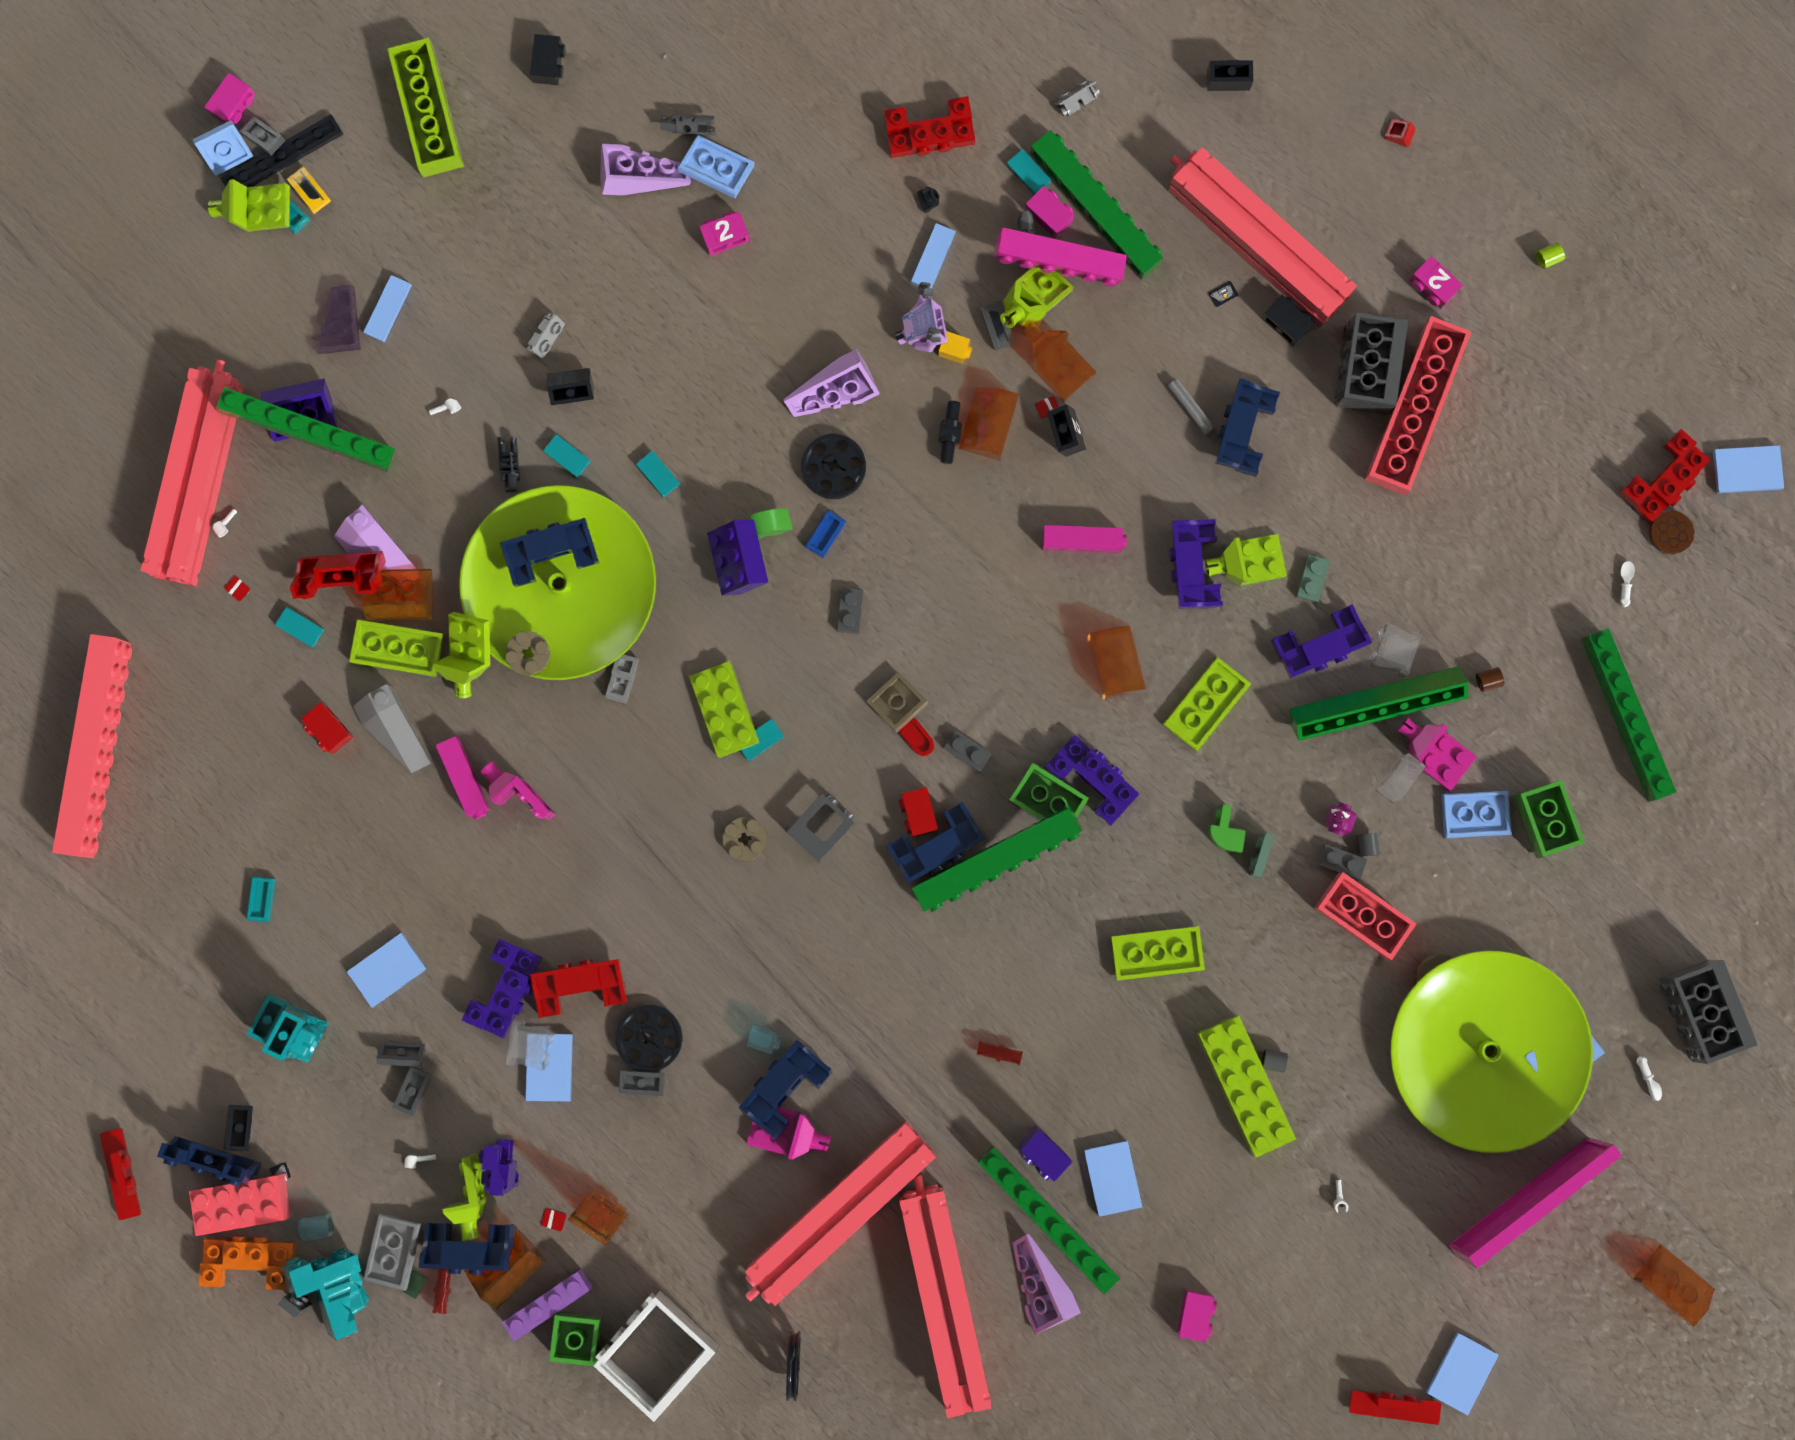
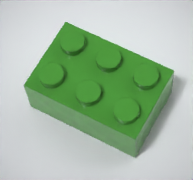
(1044, 794)
(1549, 819)

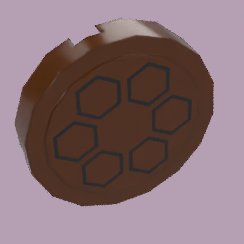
(1671, 532)

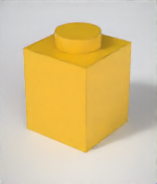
(956, 348)

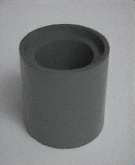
(1368, 844)
(1274, 1060)

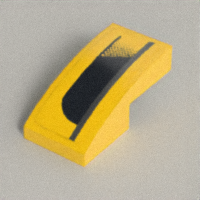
(308, 190)

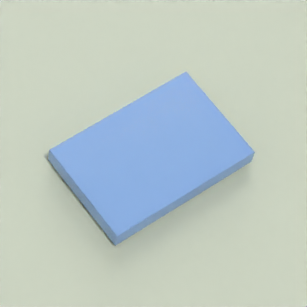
(716, 166)
(1748, 469)
(1476, 814)
(387, 970)
(556, 1079)
(1113, 1178)
(1462, 1373)

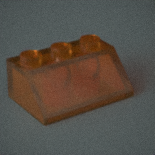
(989, 422)
(401, 596)
(1116, 661)
(498, 1286)
(1676, 1286)

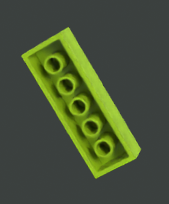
(425, 107)
(1245, 1086)

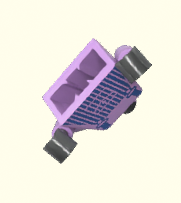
(924, 323)

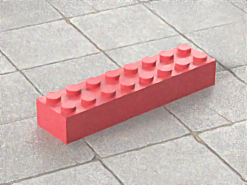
(1418, 405)

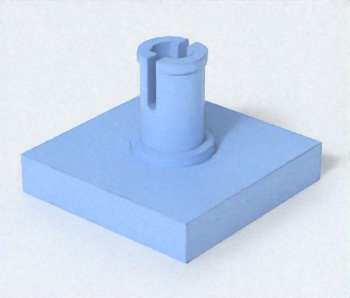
(223, 148)

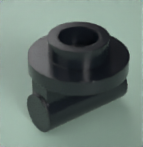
(928, 199)

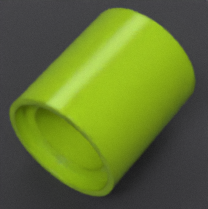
(1550, 255)

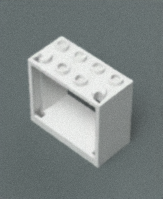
(627, 1384)

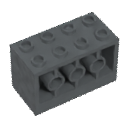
(1371, 363)
(1707, 1011)

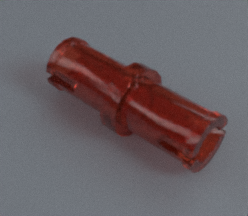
(999, 1053)
(441, 1292)

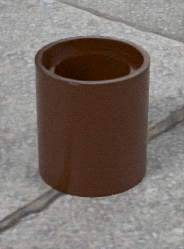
(1490, 679)

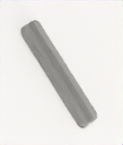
(1191, 406)

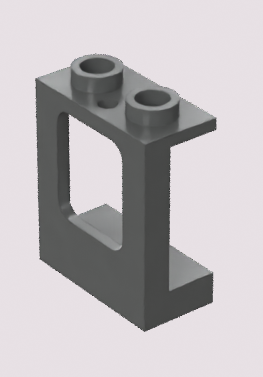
(808, 839)

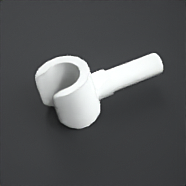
(450, 404)
(220, 528)
(411, 1160)
(1339, 1196)

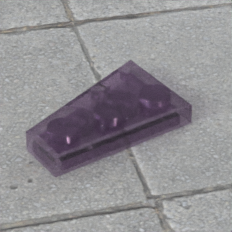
(341, 322)

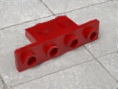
(120, 1174)
(1395, 1407)

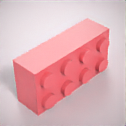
(1365, 916)
(236, 1207)

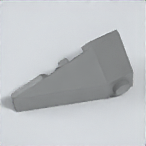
(388, 722)

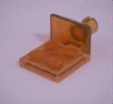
(1057, 361)

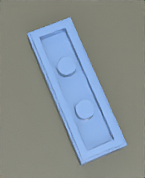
(933, 255)
(387, 308)

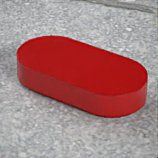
(917, 738)

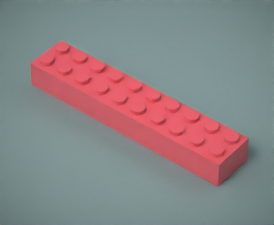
(92, 746)

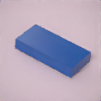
(825, 534)

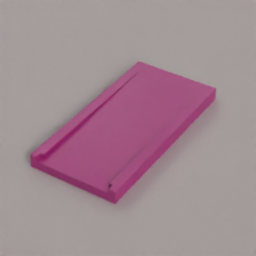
(1534, 1201)

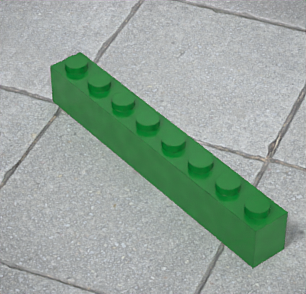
(1096, 204)
(305, 429)
(1379, 703)
(1628, 715)
(997, 858)
(1048, 1220)

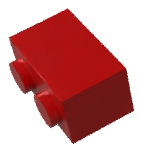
(326, 728)
(919, 812)

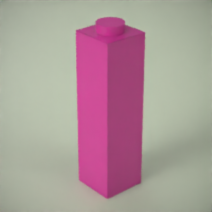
(1083, 539)
(463, 778)

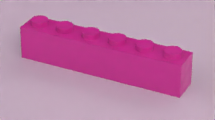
(1059, 256)

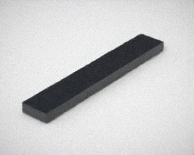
(287, 154)

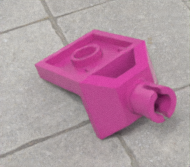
(1440, 753)
(505, 785)
(794, 1139)

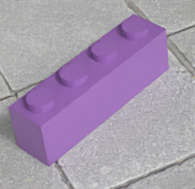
(547, 1304)

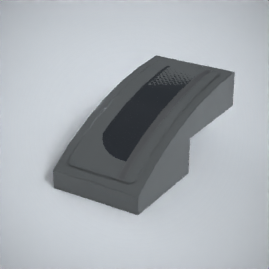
(998, 332)

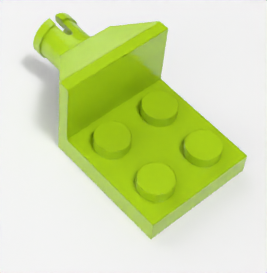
(254, 207)
(1033, 297)
(1250, 561)
(468, 652)
(470, 1211)

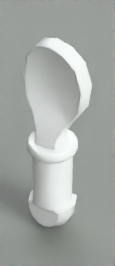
(1627, 573)
(1653, 1087)

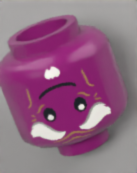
(1340, 819)

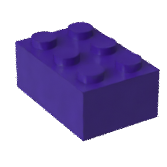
(737, 557)
(1047, 1155)

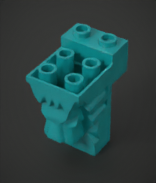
(286, 1029)
(335, 1288)

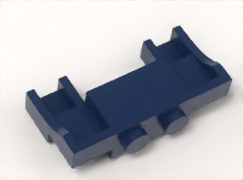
(1236, 433)
(546, 545)
(939, 850)
(779, 1084)
(206, 1158)
(442, 1253)

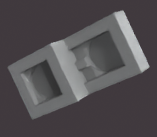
(622, 679)

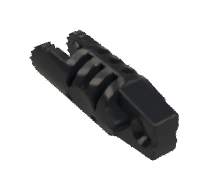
(509, 464)

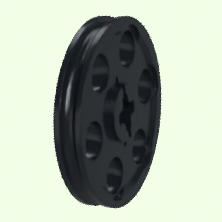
(831, 455)
(660, 1034)
(793, 1365)

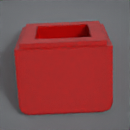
(1400, 132)

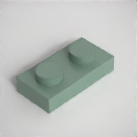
(1313, 578)
(1258, 863)

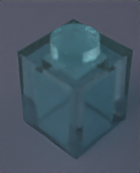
(763, 1039)
(315, 1227)

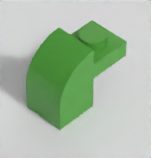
(771, 522)
(1224, 837)

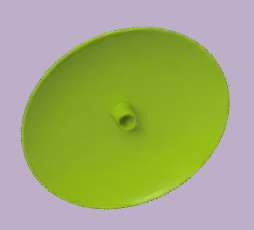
(597, 608)
(1498, 1098)

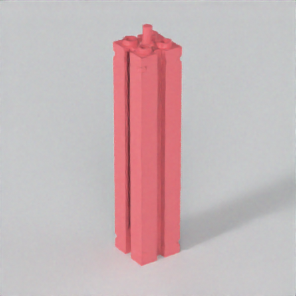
(1260, 235)
(191, 479)
(838, 1214)
(944, 1299)

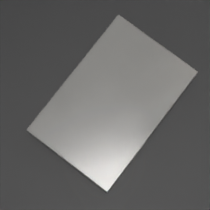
(392, 1251)

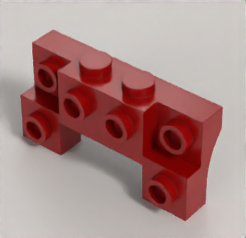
(931, 134)
(1671, 482)
(337, 570)
(572, 980)

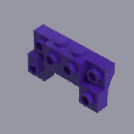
(1188, 564)
(1324, 649)
(1096, 773)
(509, 992)
(499, 1166)

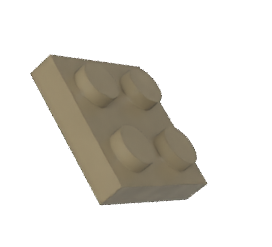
(897, 702)

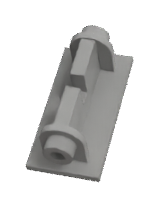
(1084, 92)
(551, 327)

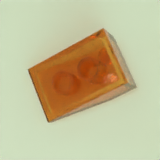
(599, 1216)

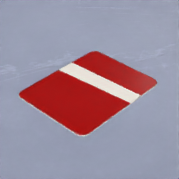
(1046, 405)
(237, 588)
(553, 1220)

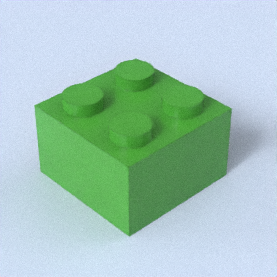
(575, 1338)

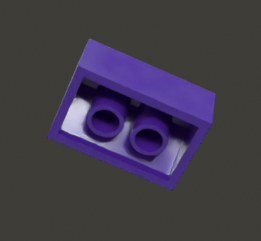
(307, 399)

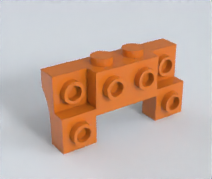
(245, 1255)

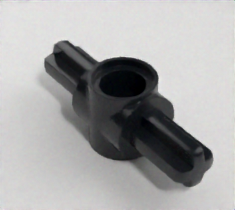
(950, 432)

